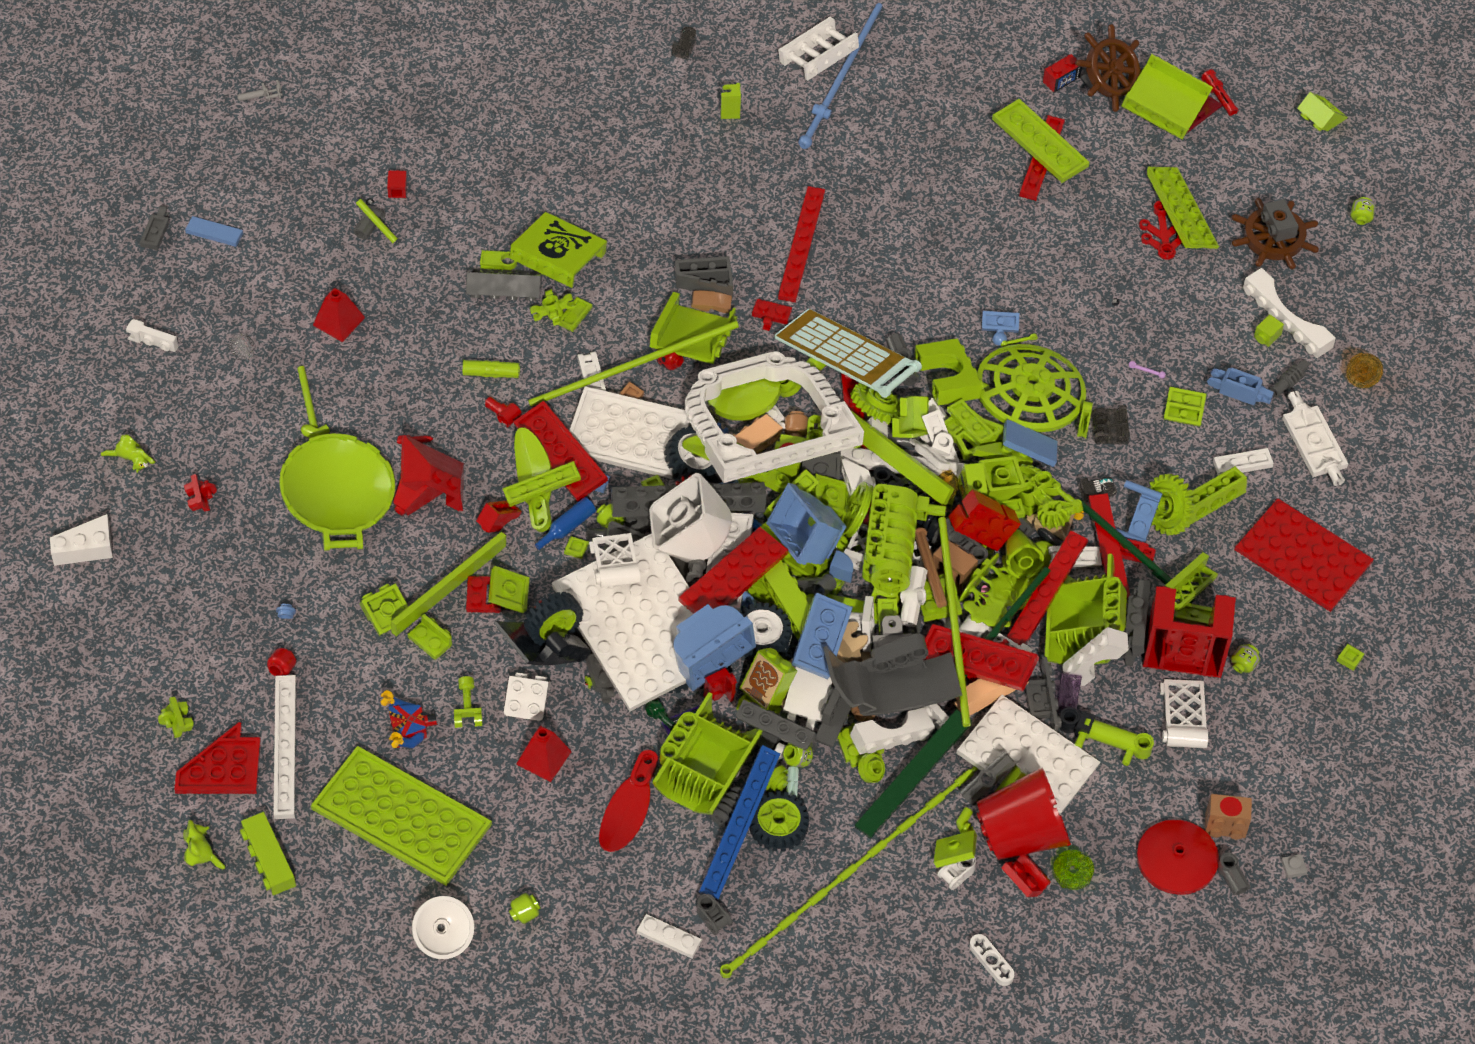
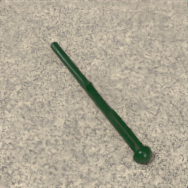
(1126, 544)
(1017, 605)

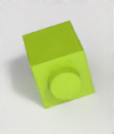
(1268, 330)

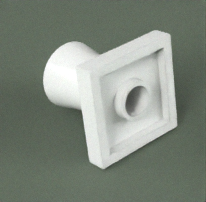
(866, 621)

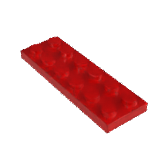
(562, 448)
(735, 572)
(985, 658)

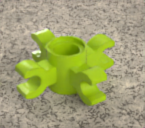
(552, 307)

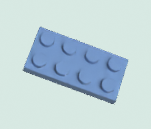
(822, 628)

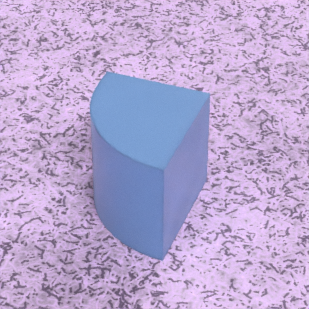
(841, 567)

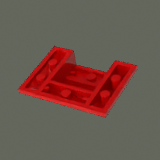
(428, 466)

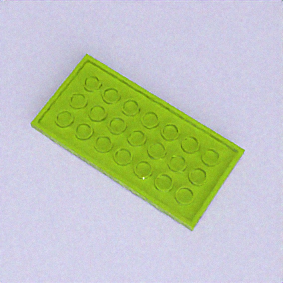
(401, 815)

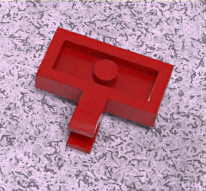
(771, 313)

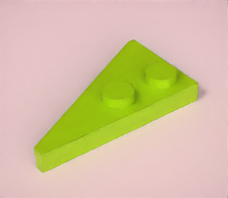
(998, 450)

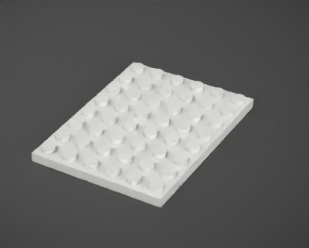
(633, 624)

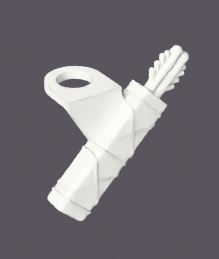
(935, 453)

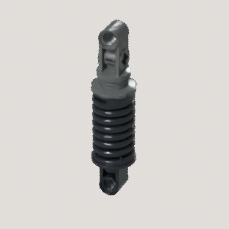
(885, 476)

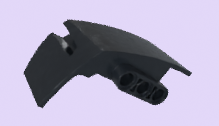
(559, 647)

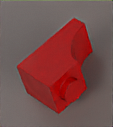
(497, 515)

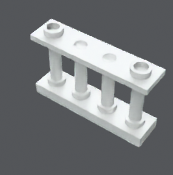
(813, 37)

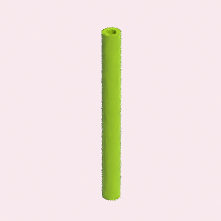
(307, 396)

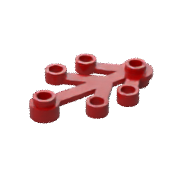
(1163, 234)

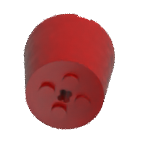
(1022, 818)

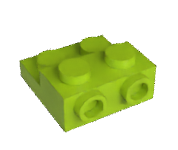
(831, 493)
(383, 607)
(930, 610)

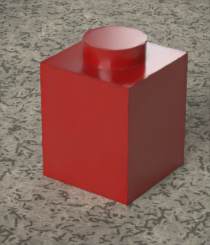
(397, 184)

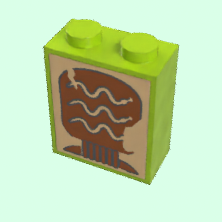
(768, 679)

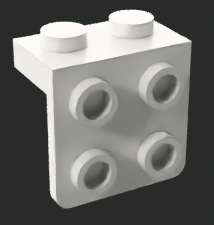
(526, 696)

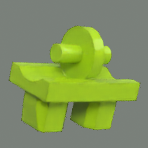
(172, 717)

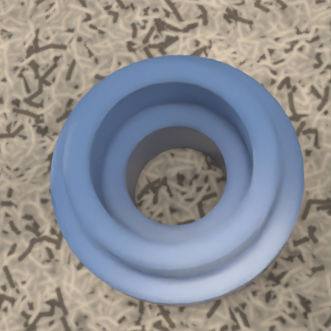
(285, 611)

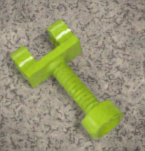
(467, 684)

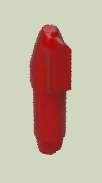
(422, 439)

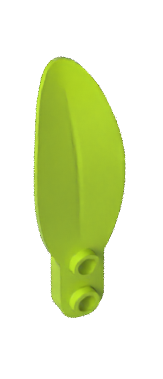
(531, 461)
(772, 479)

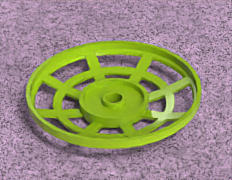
(1032, 392)

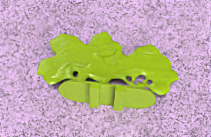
(1003, 592)

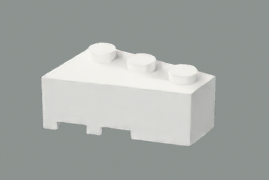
(83, 543)

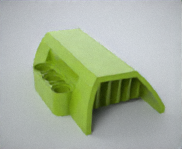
(1083, 612)
(704, 760)

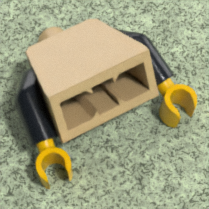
(1054, 536)

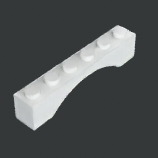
(1313, 337)

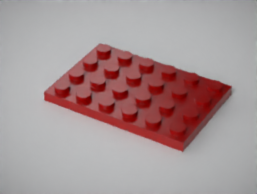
(1304, 555)

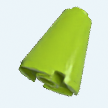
(1023, 556)

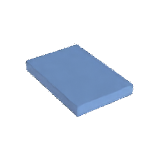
(1030, 443)

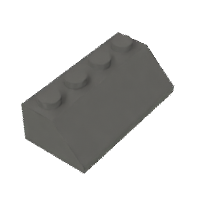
(503, 283)

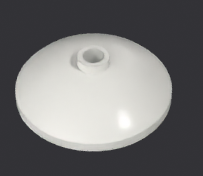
(457, 927)

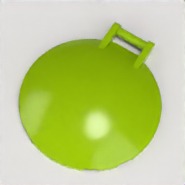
(337, 487)

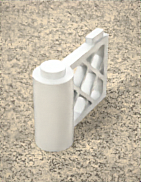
(617, 572)

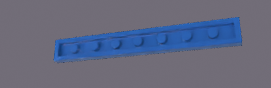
(739, 822)

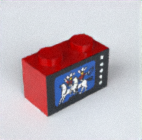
(1062, 73)

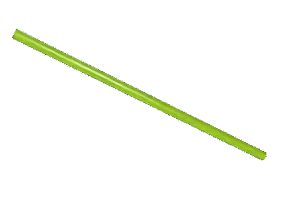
(634, 363)
(954, 620)

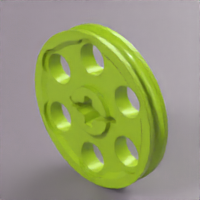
(857, 508)

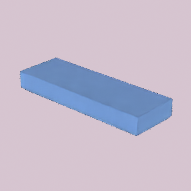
(214, 231)

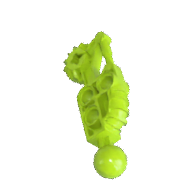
(1039, 488)

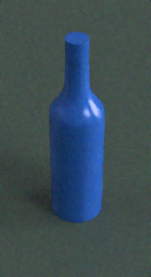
(568, 521)

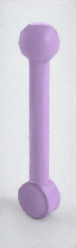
(1132, 364)

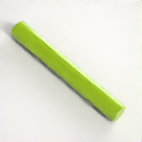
(372, 216)

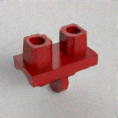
(202, 492)

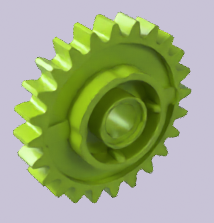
(874, 404)
(1175, 504)

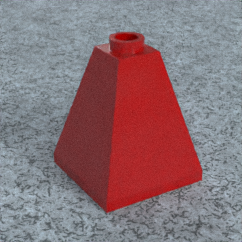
(338, 315)
(409, 500)
(544, 754)

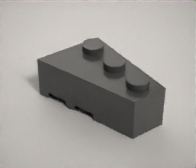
(705, 274)

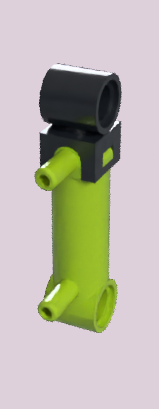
(1087, 727)

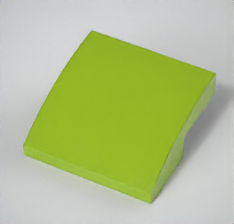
(1185, 406)

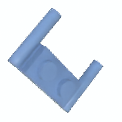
(1144, 512)

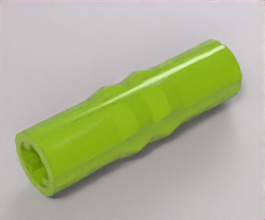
(491, 369)

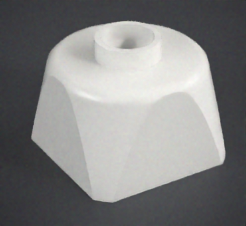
(690, 520)

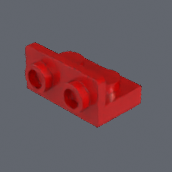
(719, 684)
(1026, 876)

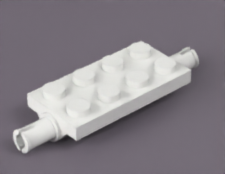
(1315, 440)

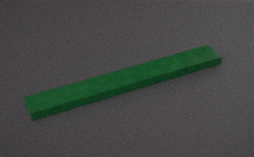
(912, 775)

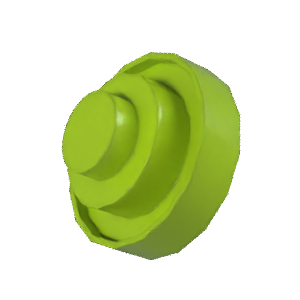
(789, 388)
(871, 768)
(778, 779)

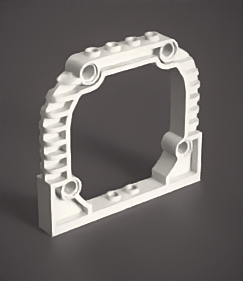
(735, 461)

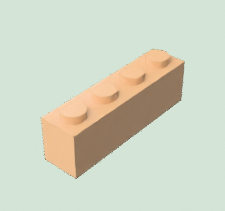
(759, 434)

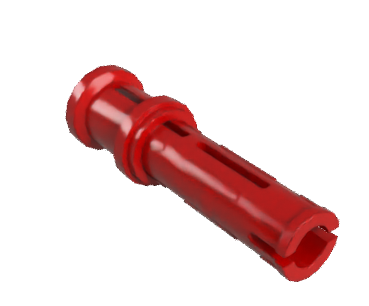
(1217, 89)

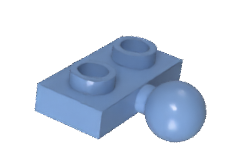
(1001, 323)

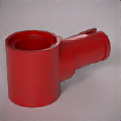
(504, 412)

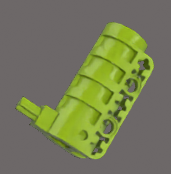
(895, 535)

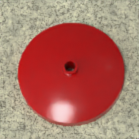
(1177, 857)

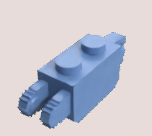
(1240, 386)

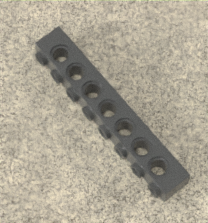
(638, 500)

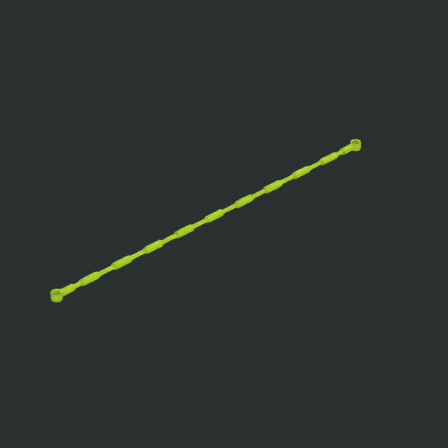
(845, 874)

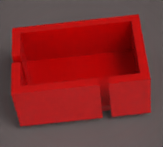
(987, 520)

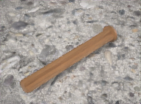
(929, 564)

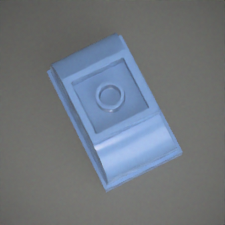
(791, 526)
(711, 639)

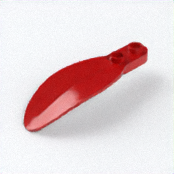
(628, 805)

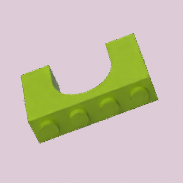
(950, 355)

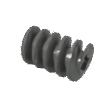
(726, 806)

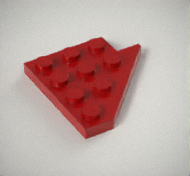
(223, 767)

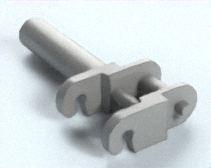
(263, 92)

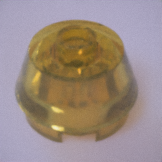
(1364, 370)

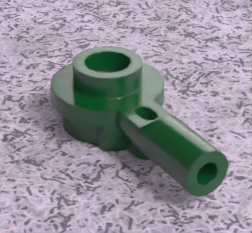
(656, 710)

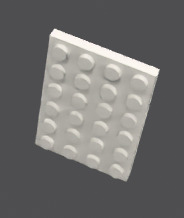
(626, 430)
(1031, 747)

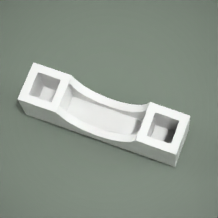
(1106, 645)
(871, 737)

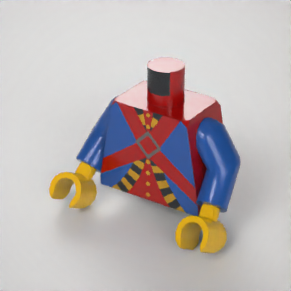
(406, 721)

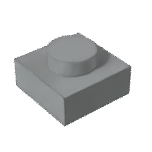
(1294, 866)

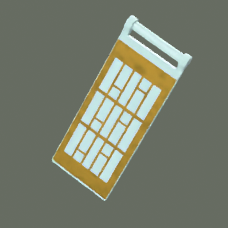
(847, 351)

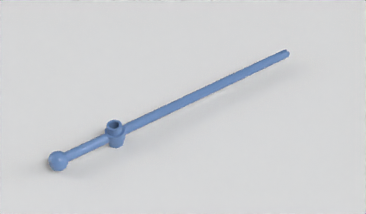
(822, 111)

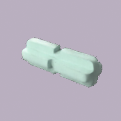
(792, 786)

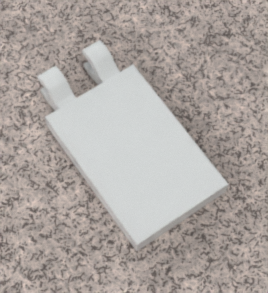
(807, 697)

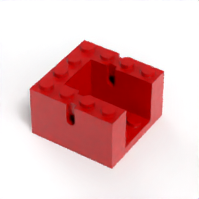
(1188, 646)

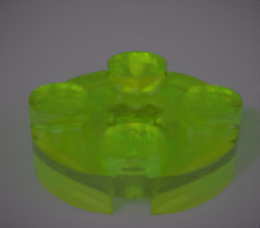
(1073, 880)

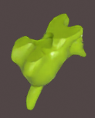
(130, 450)
(198, 848)

